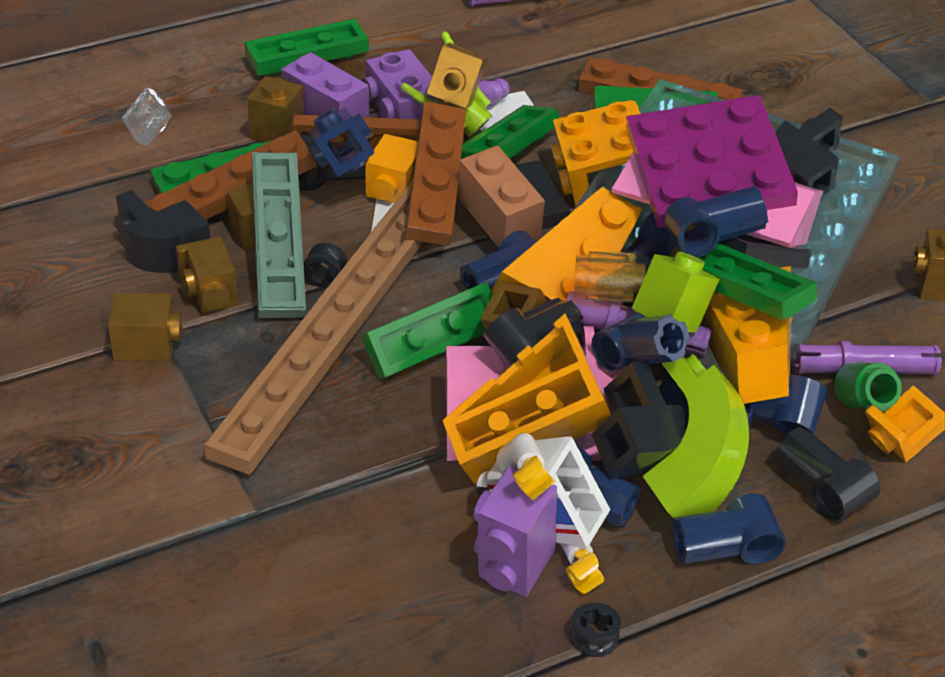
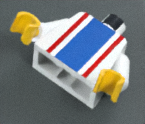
(579, 499)

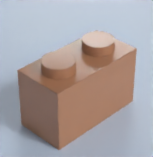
(499, 195)

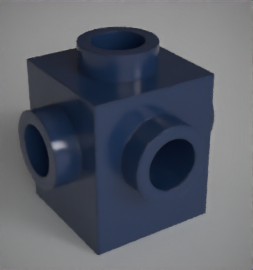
(348, 154)

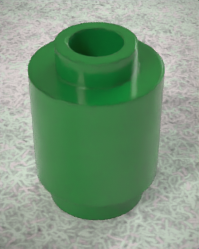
(867, 384)

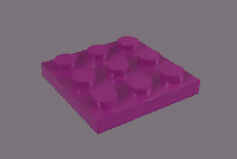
(710, 153)

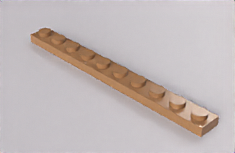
(314, 344)

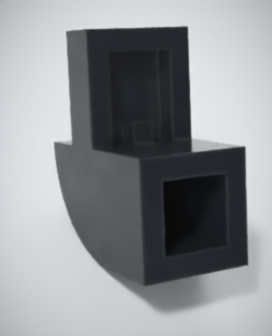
(811, 148)
(153, 236)
(641, 424)

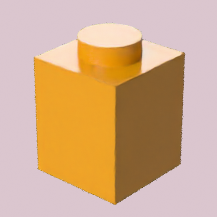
(390, 168)

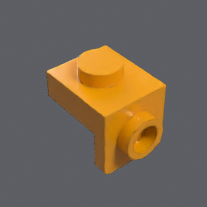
(906, 425)

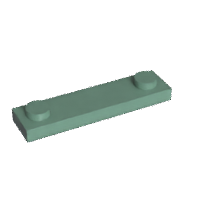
(278, 236)

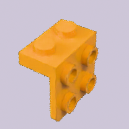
(590, 144)

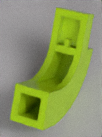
(713, 447)

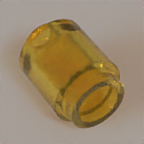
(608, 276)

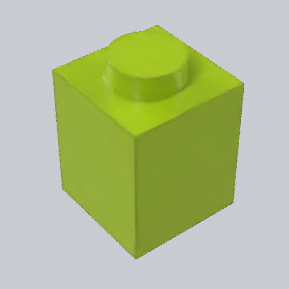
(676, 289)

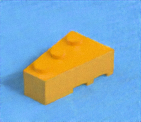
(596, 225)
(750, 348)
(542, 394)

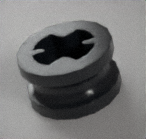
(327, 254)
(585, 638)

